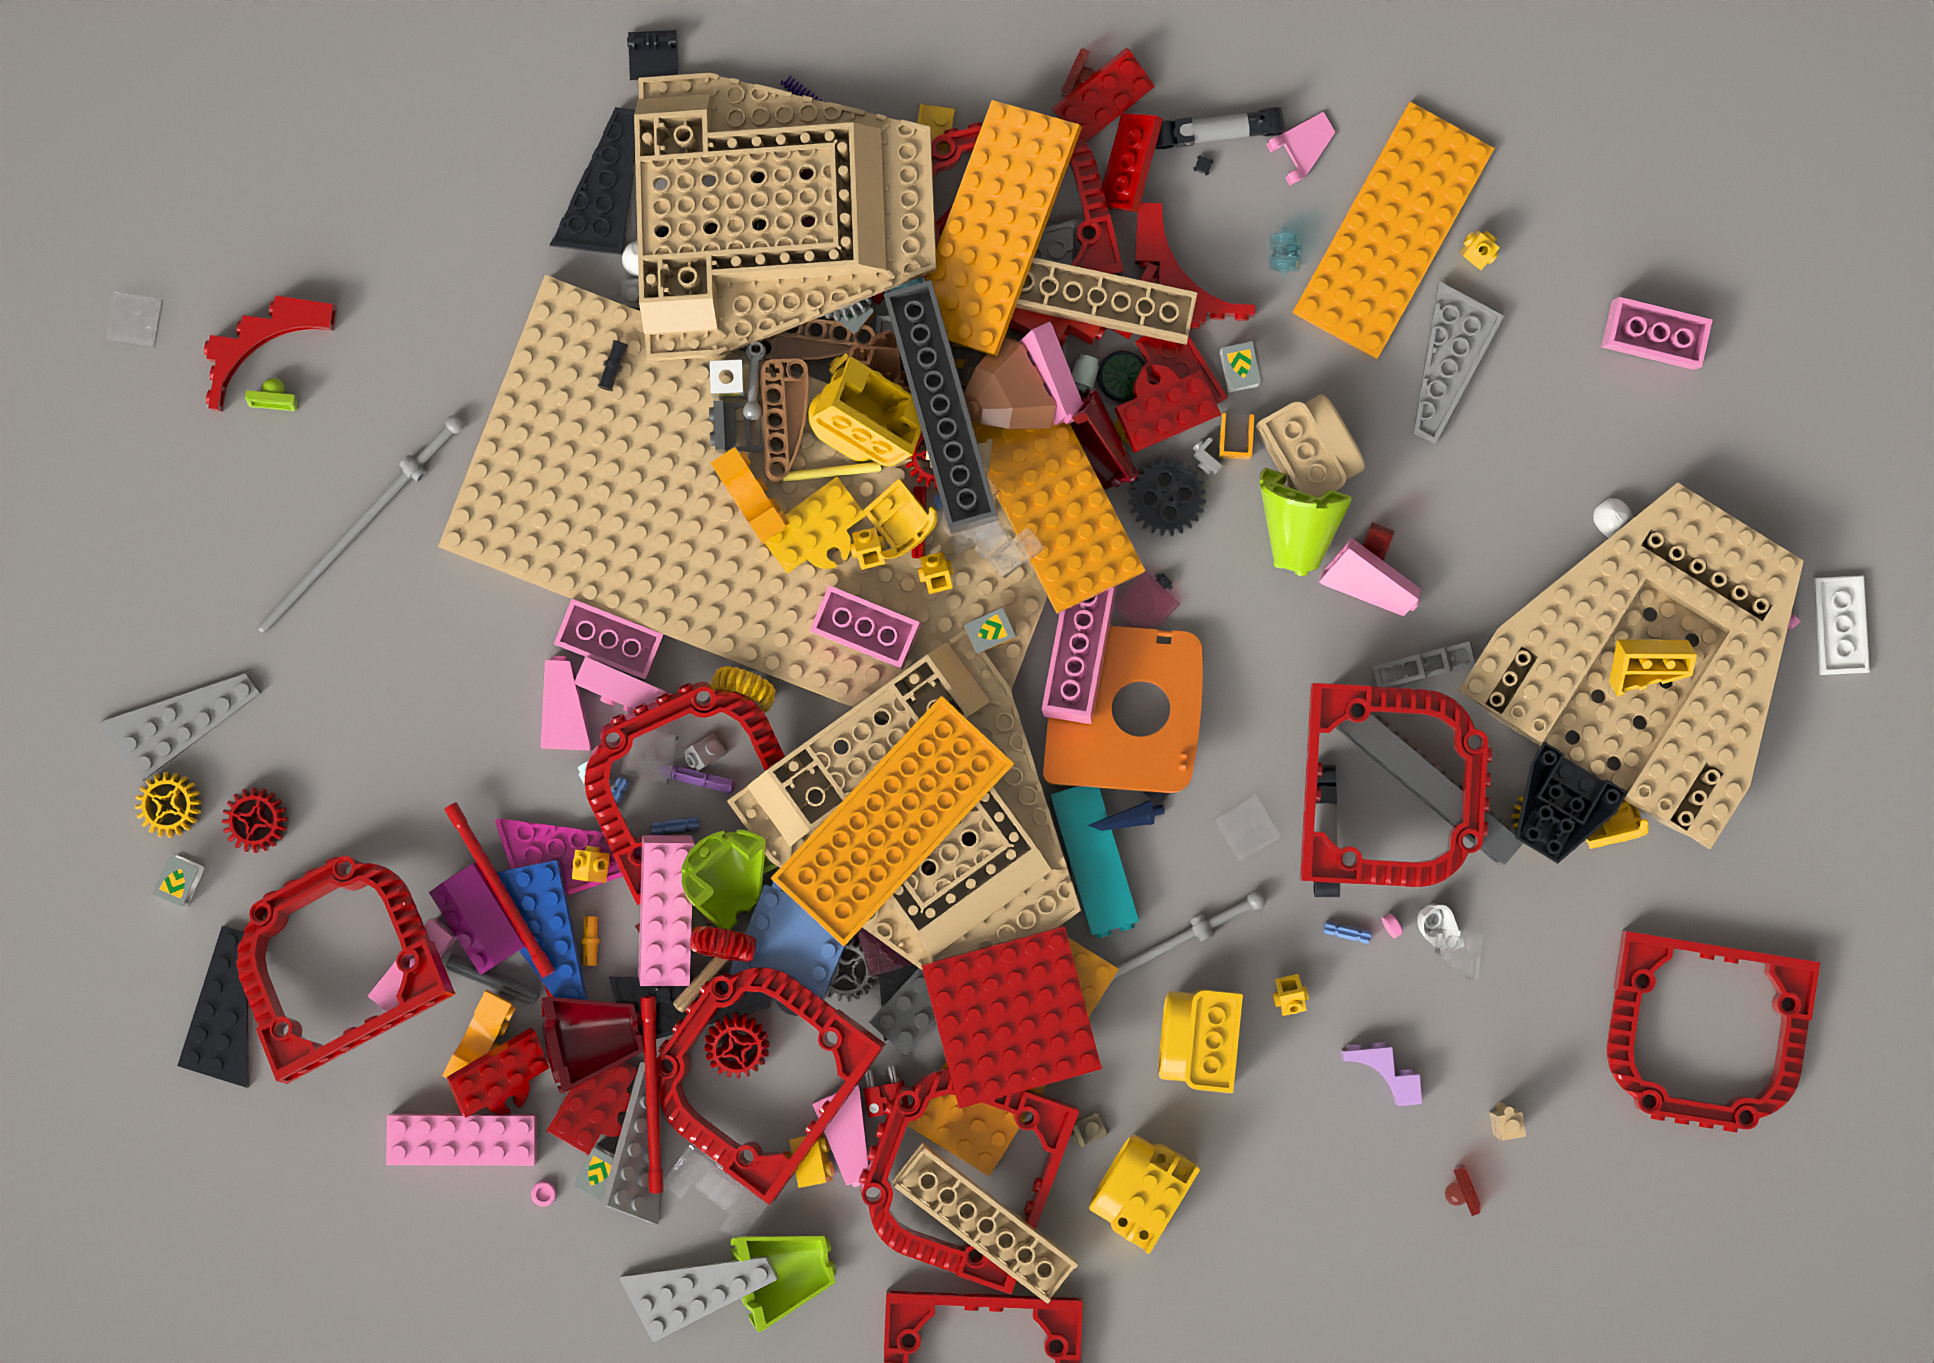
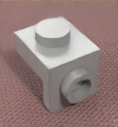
(1206, 461)
(704, 752)

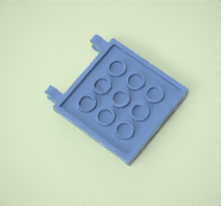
(791, 942)

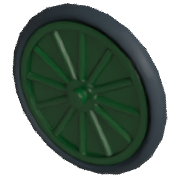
(1118, 374)

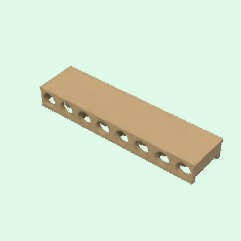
(1108, 300)
(984, 1222)

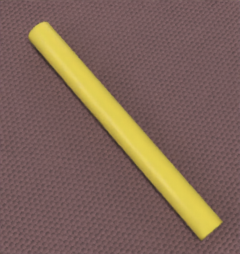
(832, 471)

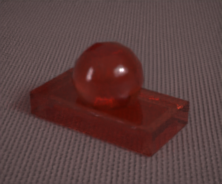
(1078, 73)
(1378, 540)
(1463, 1191)

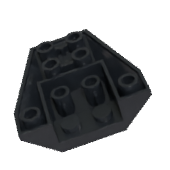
(1563, 804)

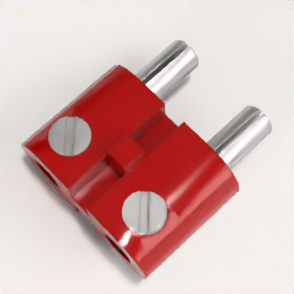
(878, 1095)

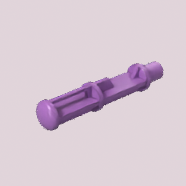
(702, 779)

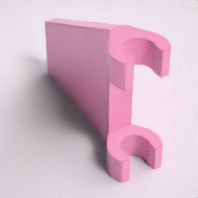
(1304, 144)

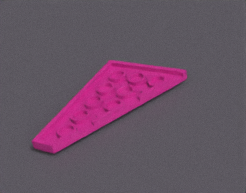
(540, 843)

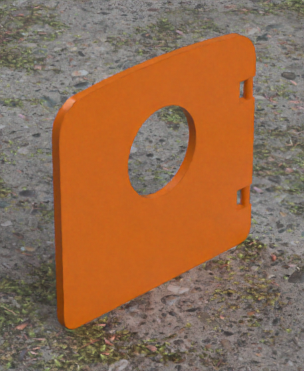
(1108, 756)

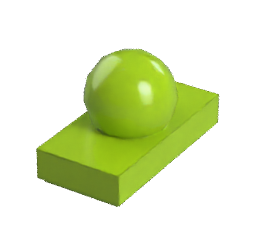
(272, 396)

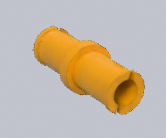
(590, 941)

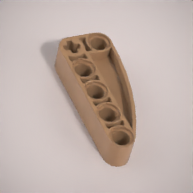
(810, 348)
(789, 408)

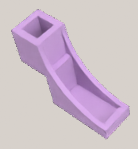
(1404, 1085)

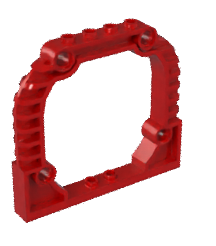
(1096, 253)
(643, 720)
(1321, 857)
(1790, 978)
(421, 985)
(853, 1054)
(1051, 1122)
(912, 1309)

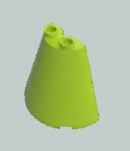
(1299, 523)
(725, 875)
(801, 1269)

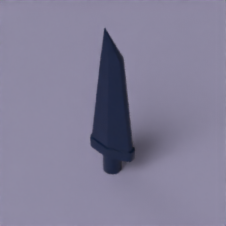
(1136, 816)

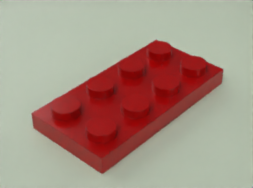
(1105, 95)
(1130, 161)

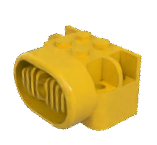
(861, 414)
(1200, 1038)
(1143, 1190)

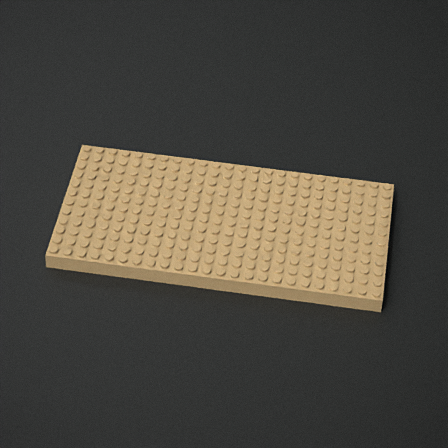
(628, 515)

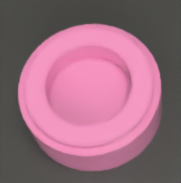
(1392, 925)
(543, 1193)

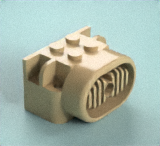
(1311, 446)

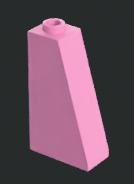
(1048, 356)
(1370, 579)
(563, 712)
(847, 1136)

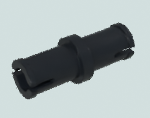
(612, 365)

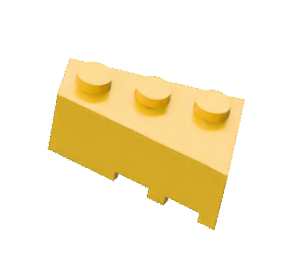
(1649, 662)

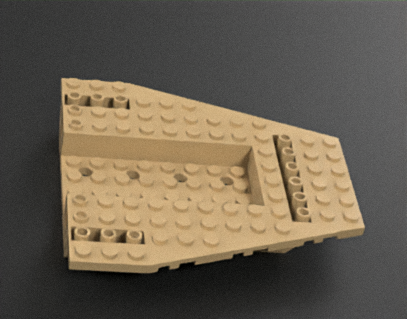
(743, 284)
(1702, 733)
(980, 893)

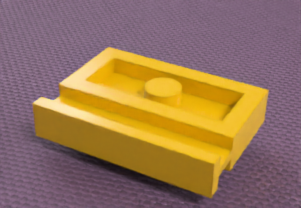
(939, 120)

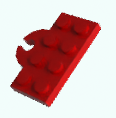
(1180, 358)
(1166, 407)
(499, 1075)
(593, 1109)

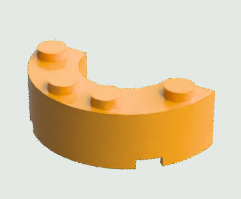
(750, 495)
(483, 1031)

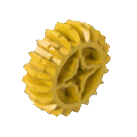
(746, 684)
(149, 793)

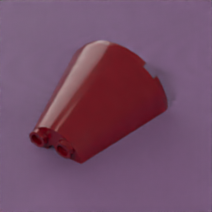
(1102, 442)
(588, 1038)

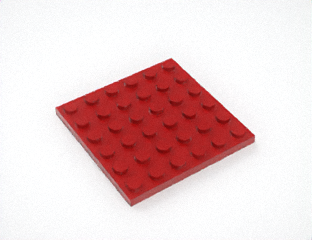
(1011, 1017)

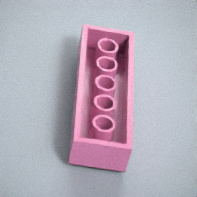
(1078, 659)
(664, 912)
(462, 1140)

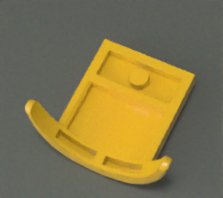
(900, 519)
(1622, 826)

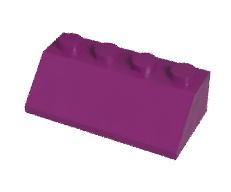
(477, 918)

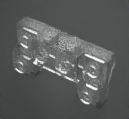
(1000, 548)
(719, 1187)

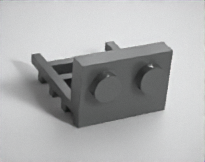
(725, 428)

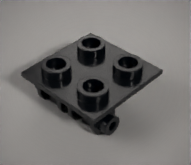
(652, 54)

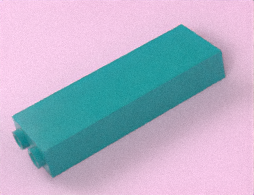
(1094, 861)

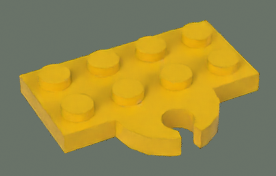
(817, 527)

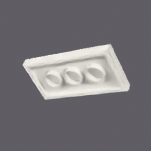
(1841, 625)

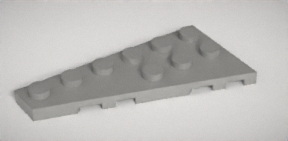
(1455, 347)
(166, 729)
(686, 1294)

